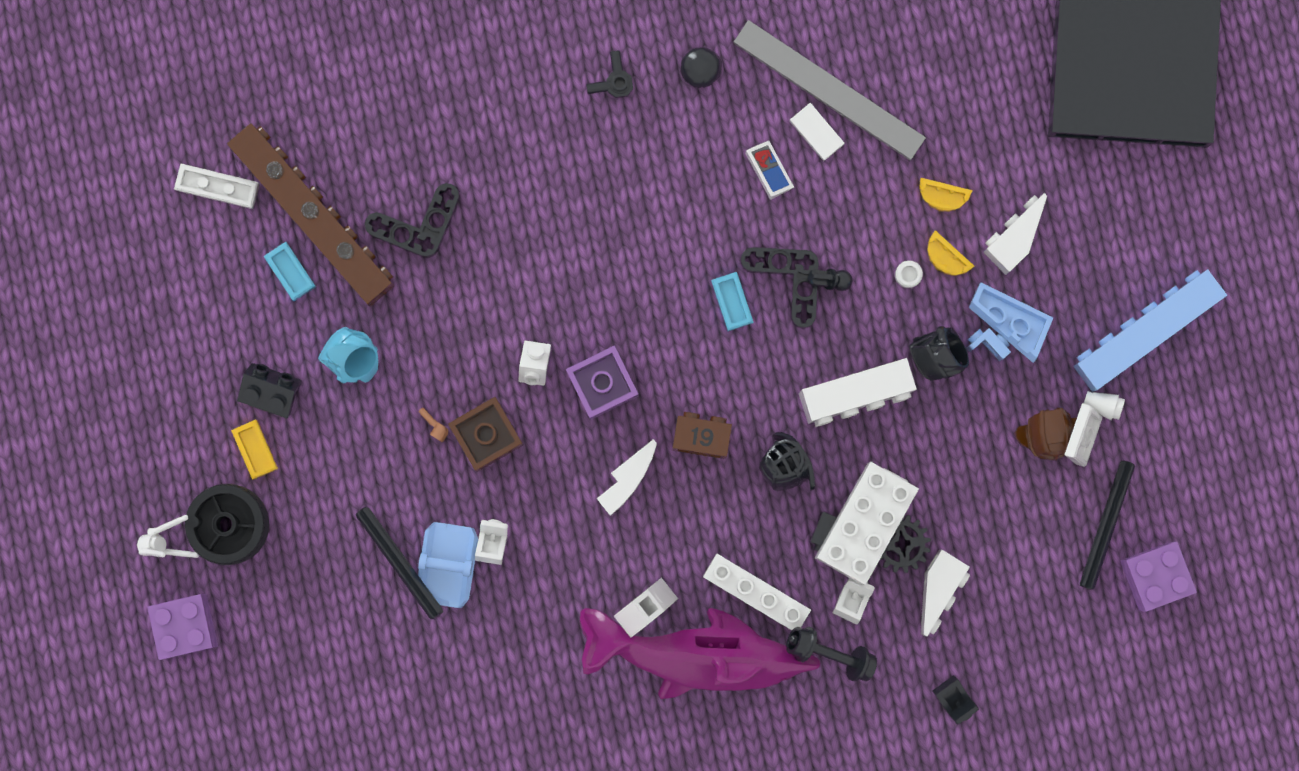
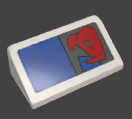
(769, 169)

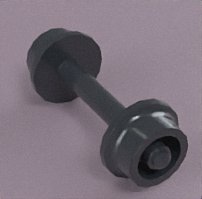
(860, 664)

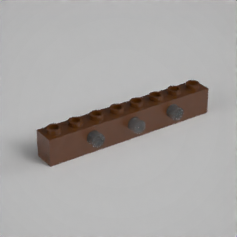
(310, 214)

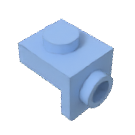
(996, 344)

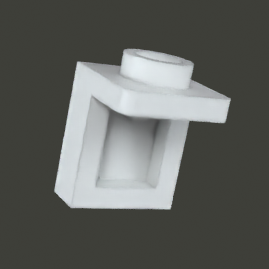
(534, 363)
(491, 541)
(853, 600)

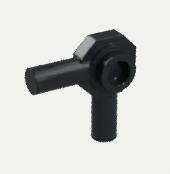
(618, 83)

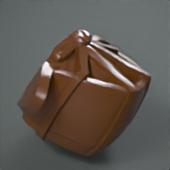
(1047, 433)

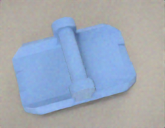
(448, 562)

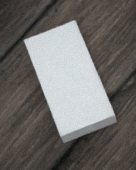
(816, 132)

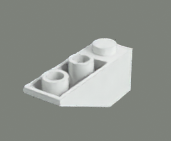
(1015, 243)
(940, 583)
(646, 607)

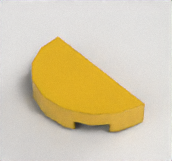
(943, 196)
(946, 257)

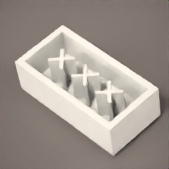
(857, 391)
(866, 523)

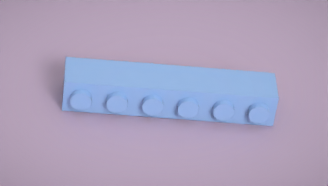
(1150, 330)

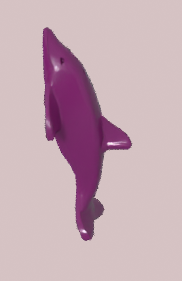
(711, 658)

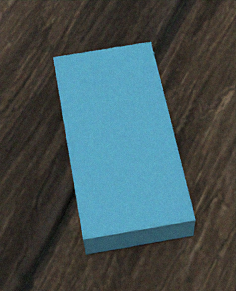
(289, 271)
(732, 301)

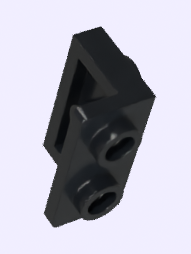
(268, 390)

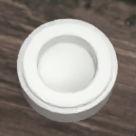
(908, 274)

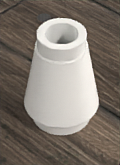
(1105, 404)

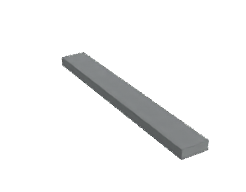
(829, 90)

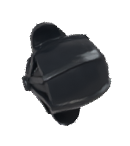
(939, 354)
(786, 464)

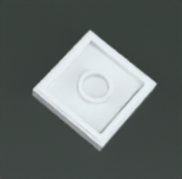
(1083, 435)

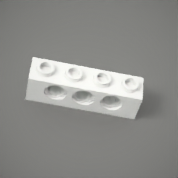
(756, 593)

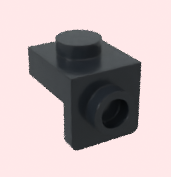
(955, 700)

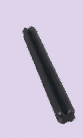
(1107, 525)
(399, 563)

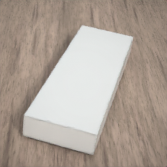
(216, 186)

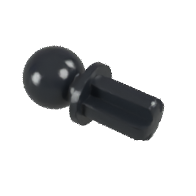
(831, 279)

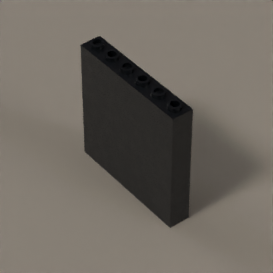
(1135, 71)

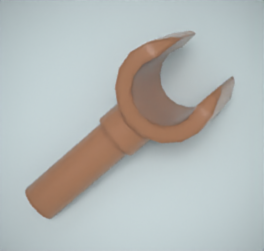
(439, 431)

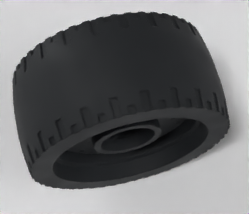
(248, 527)

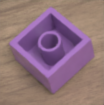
(602, 382)
(1158, 576)
(182, 626)

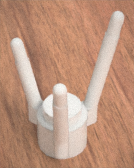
(155, 545)

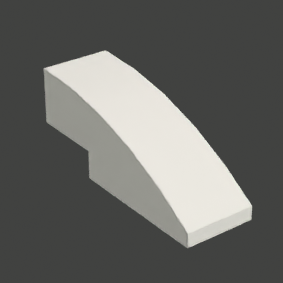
(628, 478)

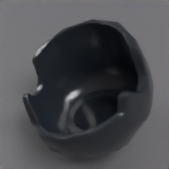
(701, 67)

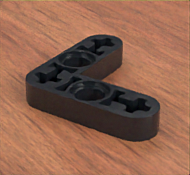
(426, 230)
(799, 276)

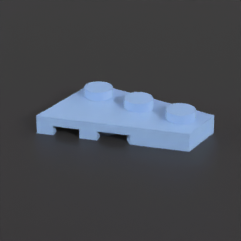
(1012, 319)

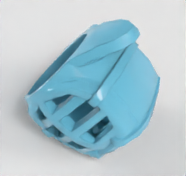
(350, 356)

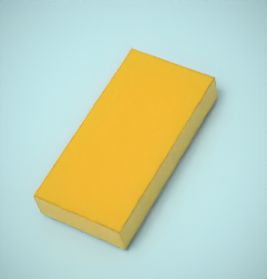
(254, 449)

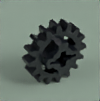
(903, 557)

